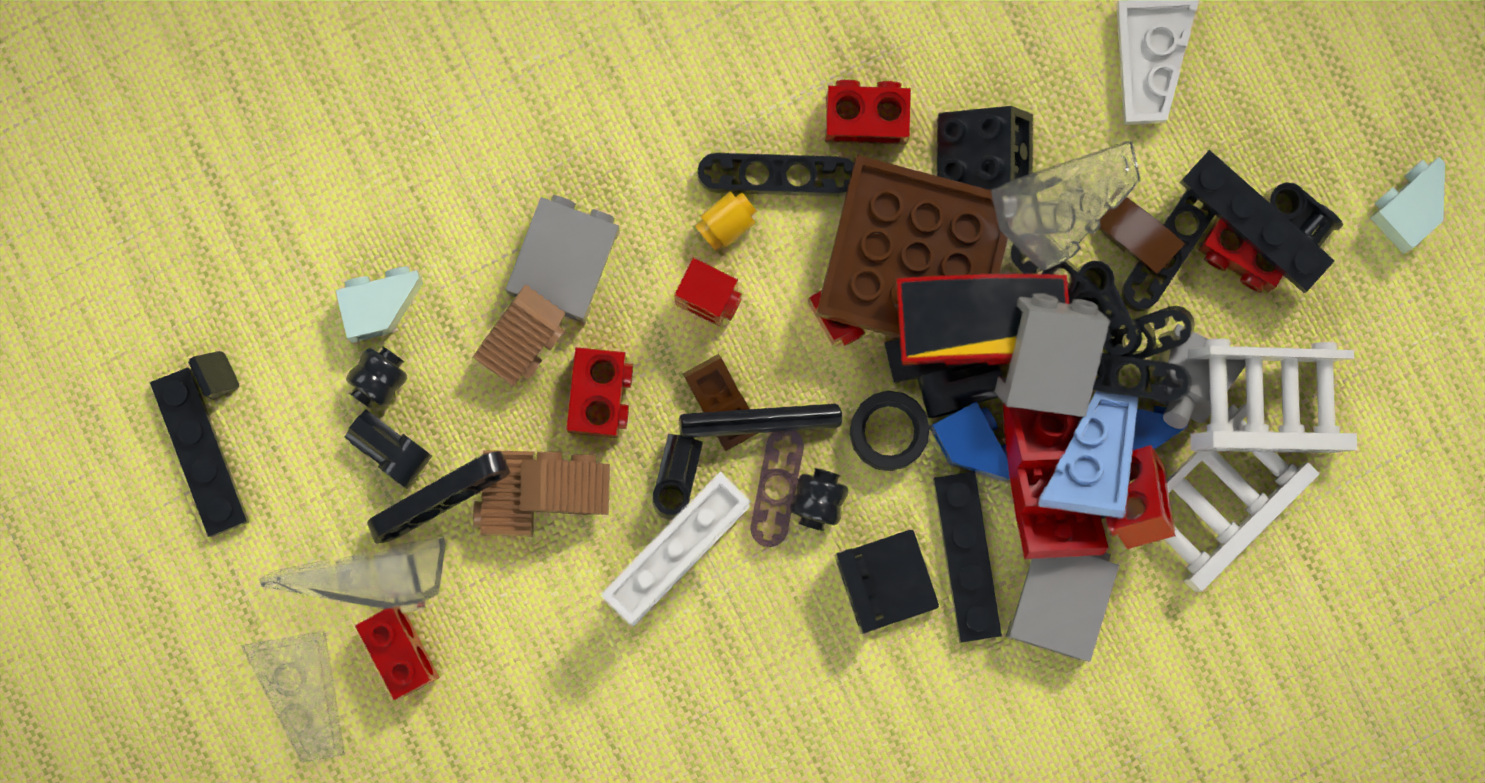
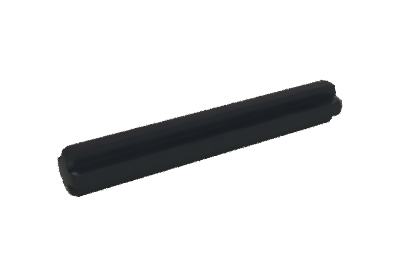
(760, 420)

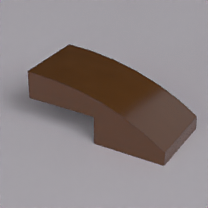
(1140, 235)
(717, 392)

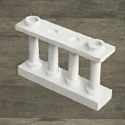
(1256, 434)
(1262, 509)
(676, 549)

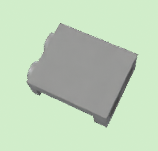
(564, 255)
(1054, 356)
(1064, 604)

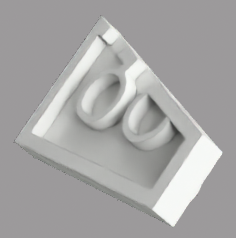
(1151, 54)

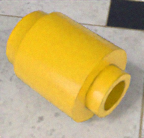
(726, 220)

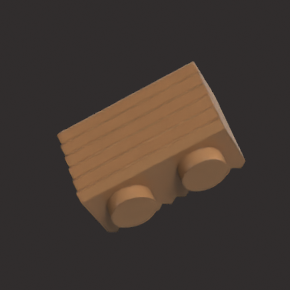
(520, 335)
(565, 486)
(499, 509)

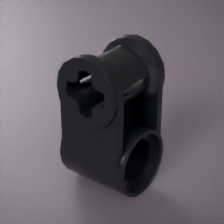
(1306, 212)

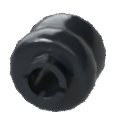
(376, 377)
(819, 499)

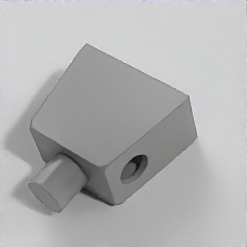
(1197, 402)

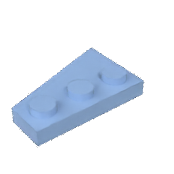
(1097, 462)

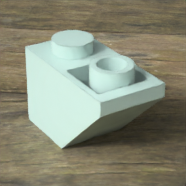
(1414, 210)
(377, 306)

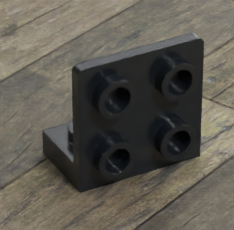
(985, 146)
(886, 581)

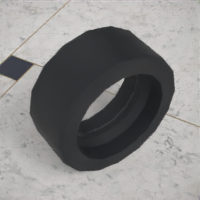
(904, 403)

